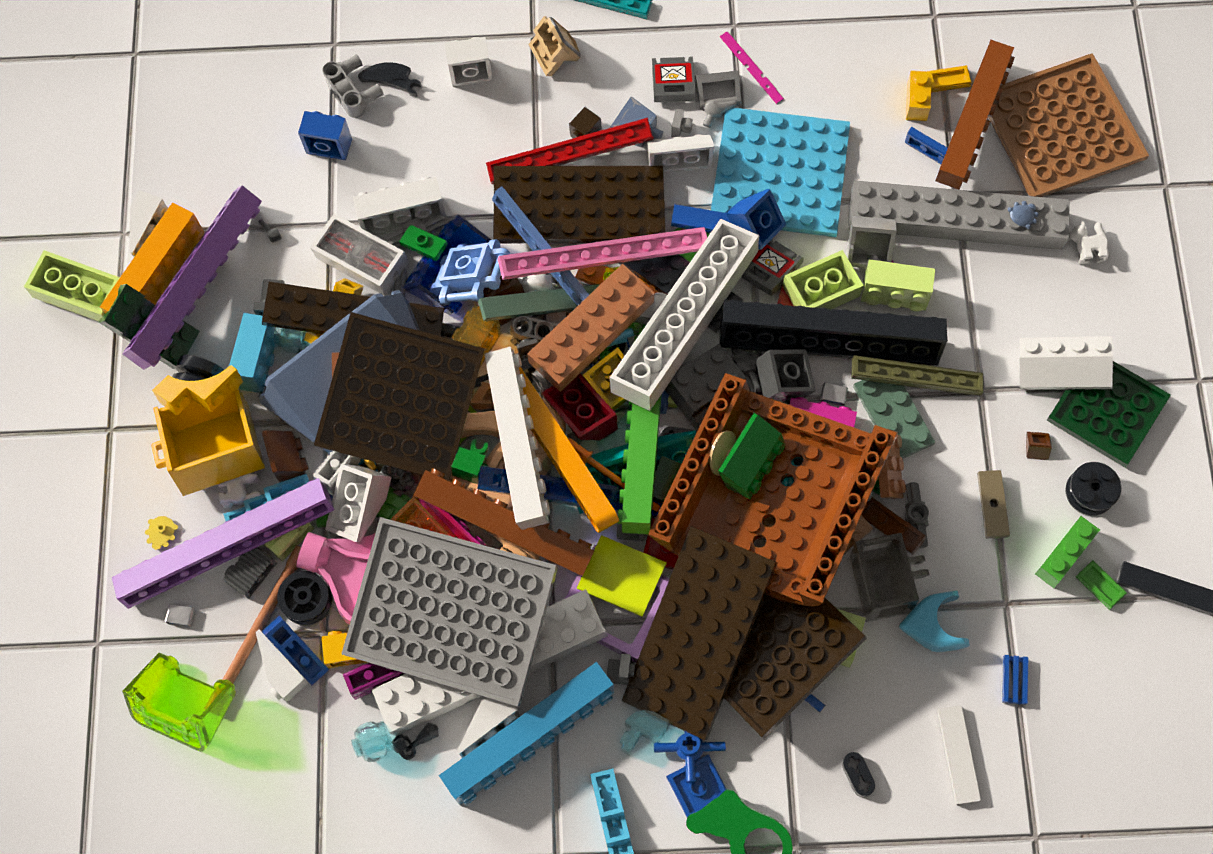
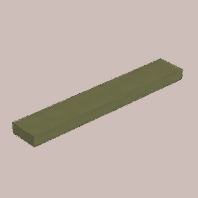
(917, 375)

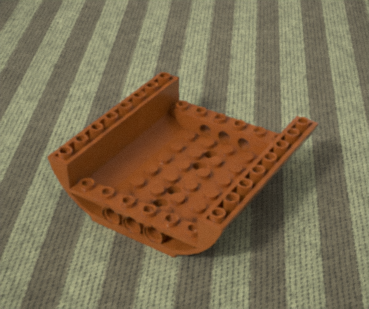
(811, 515)

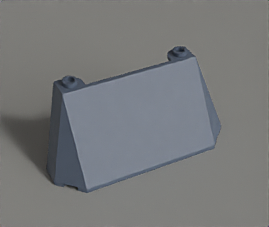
(302, 384)

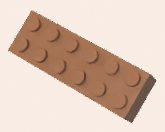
(591, 327)

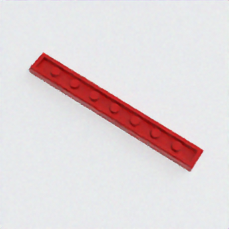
(579, 147)

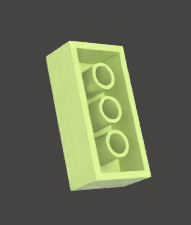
(70, 285)

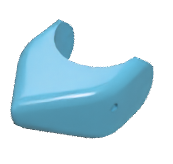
(924, 627)

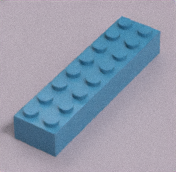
(527, 734)

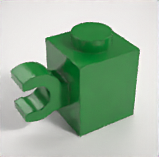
(468, 462)

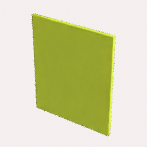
(621, 575)

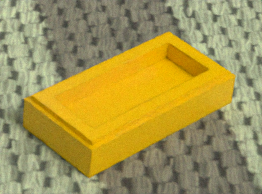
(950, 78)

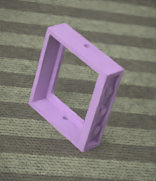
(618, 645)

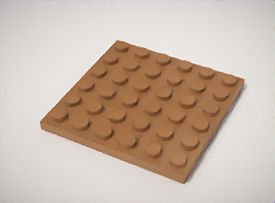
(1064, 127)

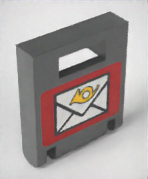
(673, 73)
(774, 262)

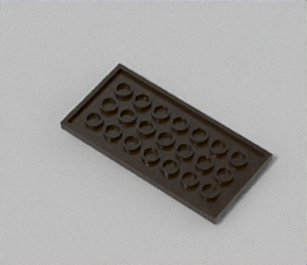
(582, 202)
(699, 632)

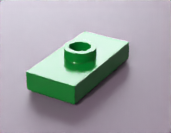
(423, 242)

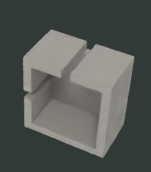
(871, 238)

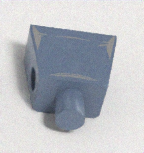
(636, 111)

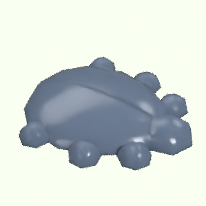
(1023, 214)

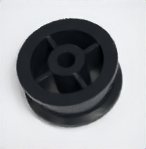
(1093, 488)
(312, 608)

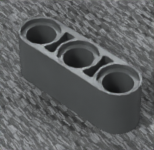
(532, 326)

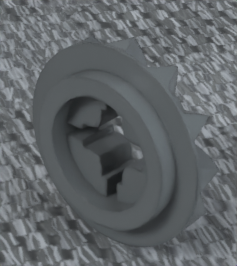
(406, 479)

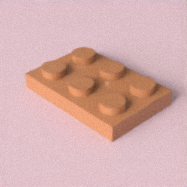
(891, 476)

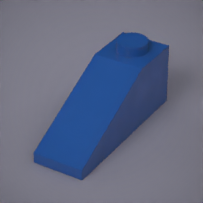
(295, 650)

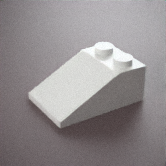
(356, 500)

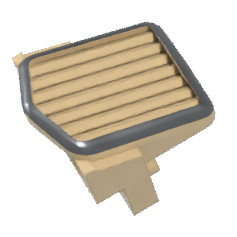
(553, 45)

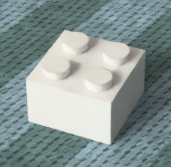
(468, 61)

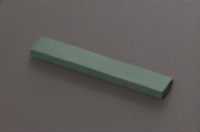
(528, 304)

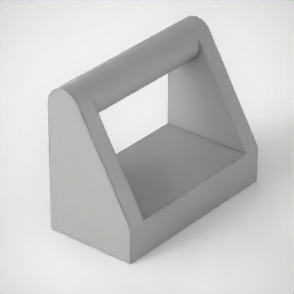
(716, 77)

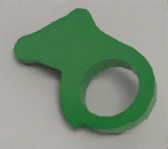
(733, 820)

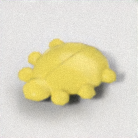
(160, 531)

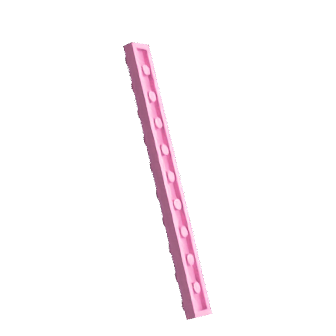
(601, 253)

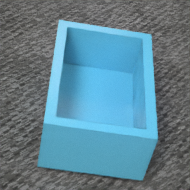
(253, 352)

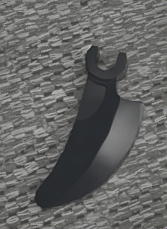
(390, 74)

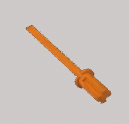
(586, 458)

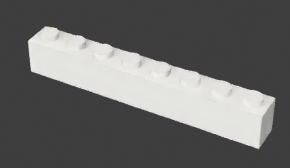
(516, 438)

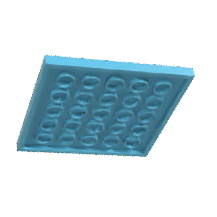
(793, 157)

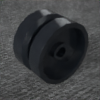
(195, 368)

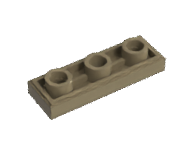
(992, 491)

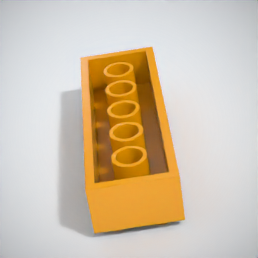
(160, 255)

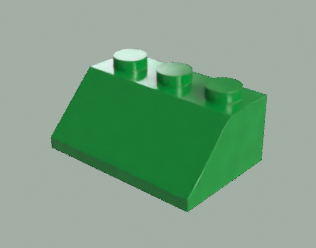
(751, 457)

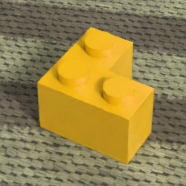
(600, 375)

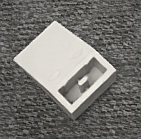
(144, 216)
(488, 720)

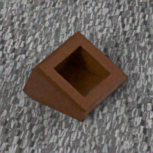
(1038, 445)

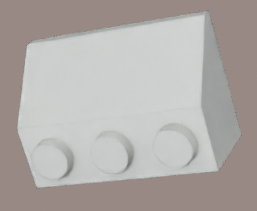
(681, 153)

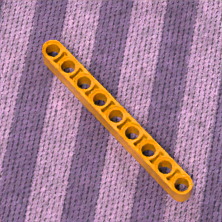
(568, 462)

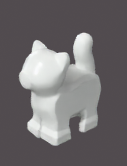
(1090, 245)
(237, 490)

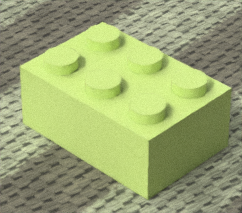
(823, 283)
(897, 285)

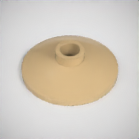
(721, 449)

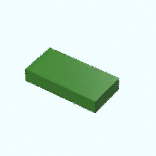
(1101, 584)

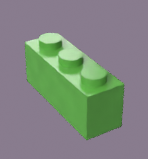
(1067, 552)

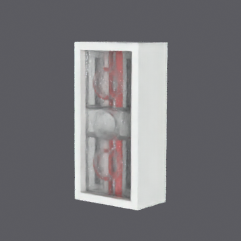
(359, 254)

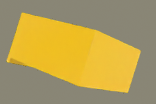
(207, 446)

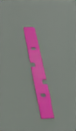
(753, 69)

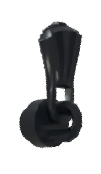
(403, 742)

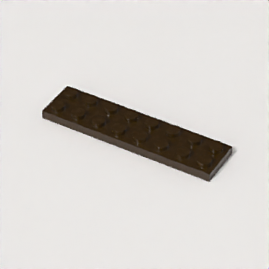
(321, 309)

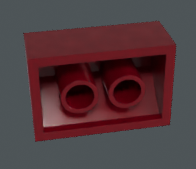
(582, 409)

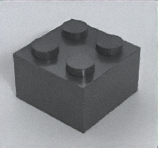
(785, 374)

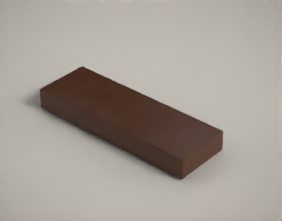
(890, 523)

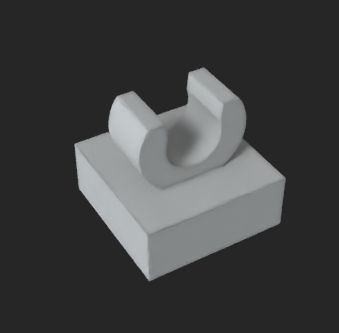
(680, 124)

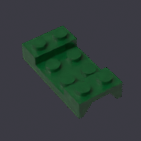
(130, 312)

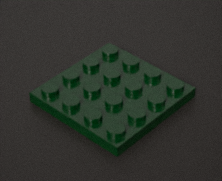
(1113, 418)

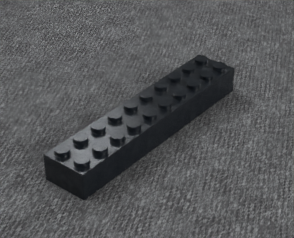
(832, 332)

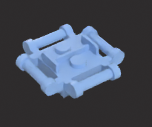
(467, 272)

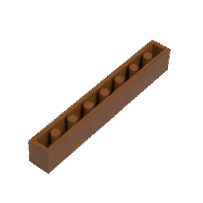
(975, 114)
(501, 521)

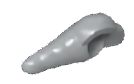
(716, 110)

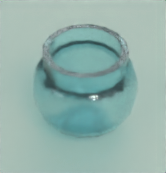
(290, 340)
(372, 741)

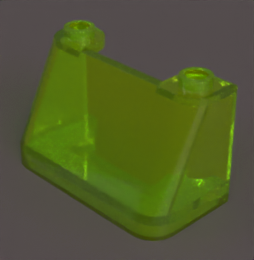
(177, 703)

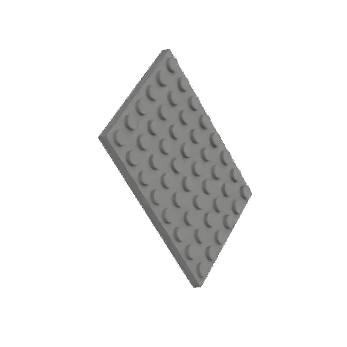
(450, 611)

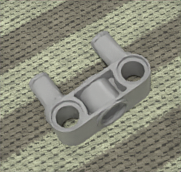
(344, 88)

